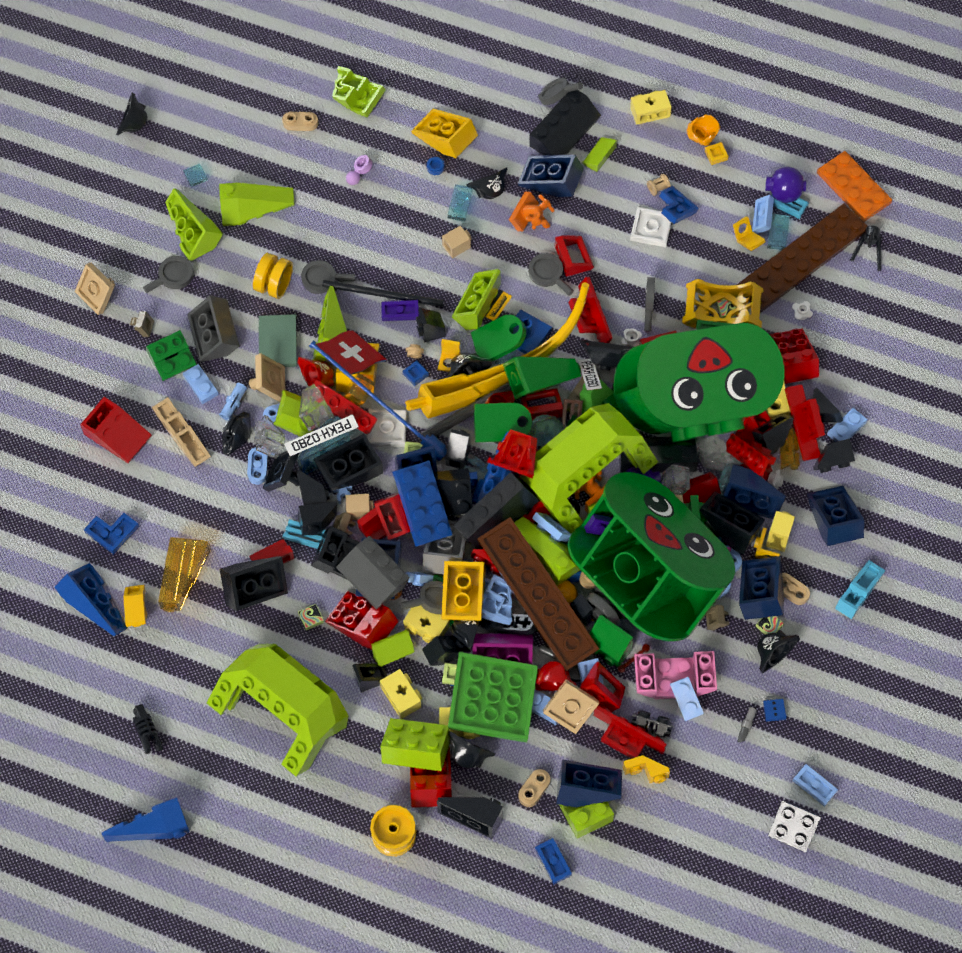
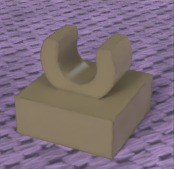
(143, 323)
(342, 521)
(716, 618)

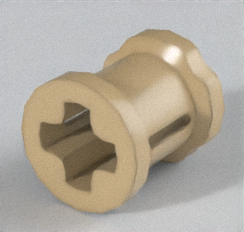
(658, 184)

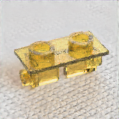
(787, 452)

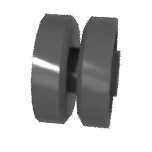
(603, 606)

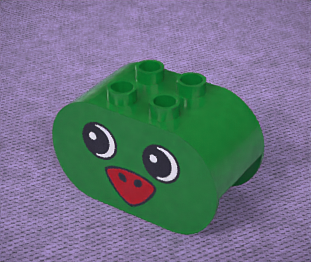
(699, 381)
(653, 557)

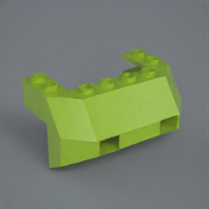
(579, 455)
(288, 693)

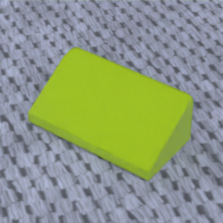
(600, 153)
(392, 648)

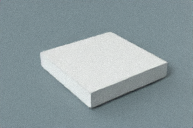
(650, 227)
(388, 429)

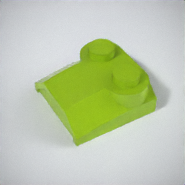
(288, 414)

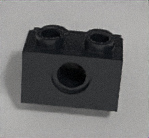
(328, 549)

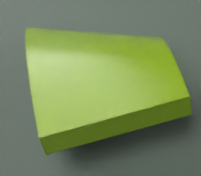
(356, 92)

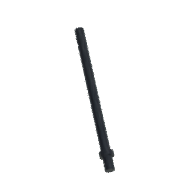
(382, 293)

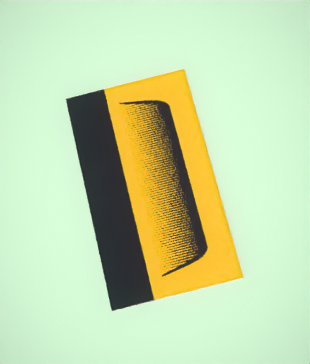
(498, 305)

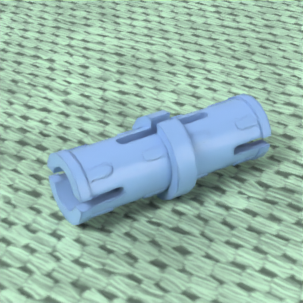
(238, 392)

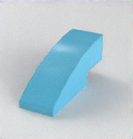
(859, 589)

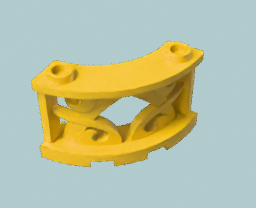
(714, 293)

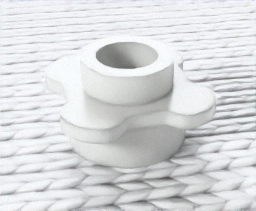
(802, 315)
(631, 333)
(775, 479)

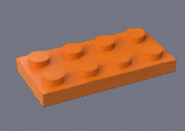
(854, 186)

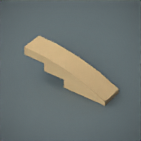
(181, 432)

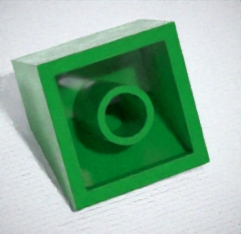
(612, 641)

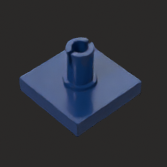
(535, 331)

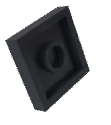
(281, 472)

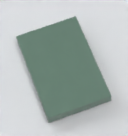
(279, 338)

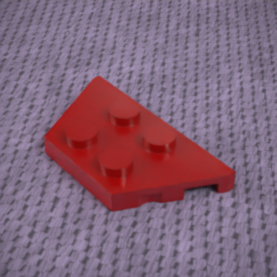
(516, 453)

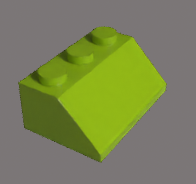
(477, 299)

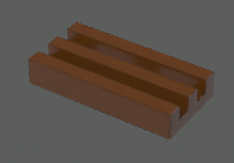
(573, 402)

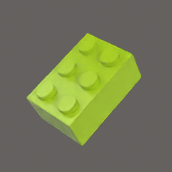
(415, 744)

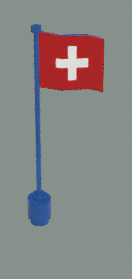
(354, 355)

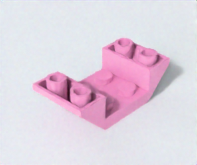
(656, 675)

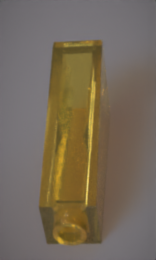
(181, 570)

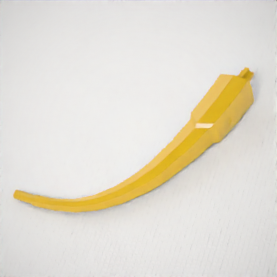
(461, 390)

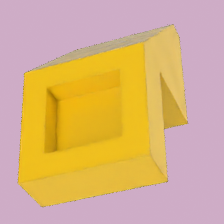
(135, 606)
(655, 771)

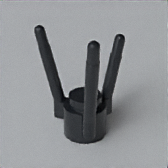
(871, 237)

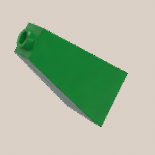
(537, 374)

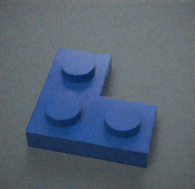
(678, 205)
(111, 536)

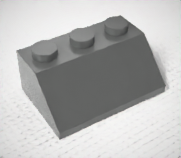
(213, 329)
(373, 572)

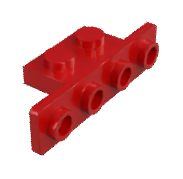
(592, 317)
(344, 407)
(805, 421)
(750, 453)
(625, 736)

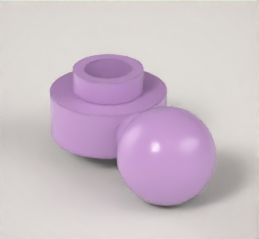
(362, 165)

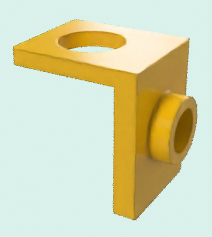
(747, 238)
(449, 351)
(760, 553)

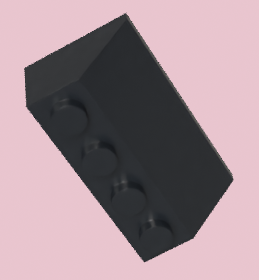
(564, 125)
(667, 453)
(505, 500)

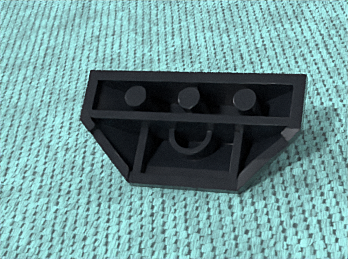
(604, 354)

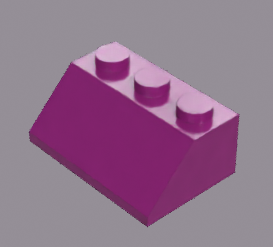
(504, 646)

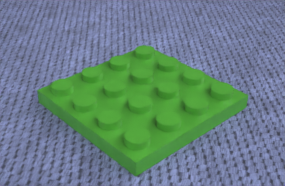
(492, 697)

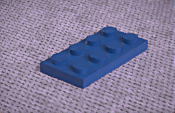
(422, 503)

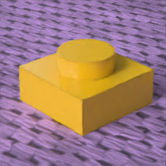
(716, 153)

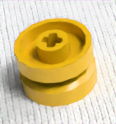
(272, 275)
(403, 829)

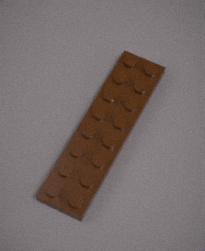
(806, 255)
(538, 594)

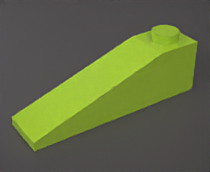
(248, 201)
(194, 228)
(331, 322)
(551, 553)

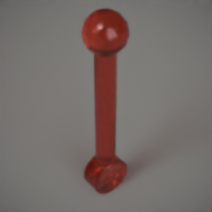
(645, 648)

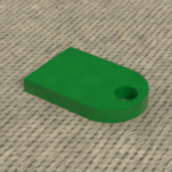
(497, 337)
(496, 419)

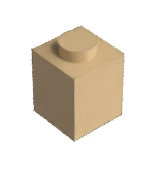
(456, 241)
(358, 505)

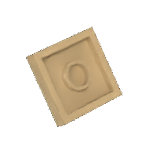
(94, 288)
(269, 377)
(570, 706)

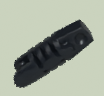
(146, 729)

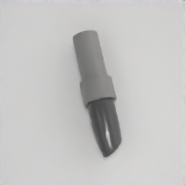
(746, 724)

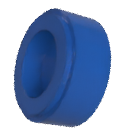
(435, 166)

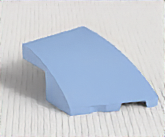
(497, 601)

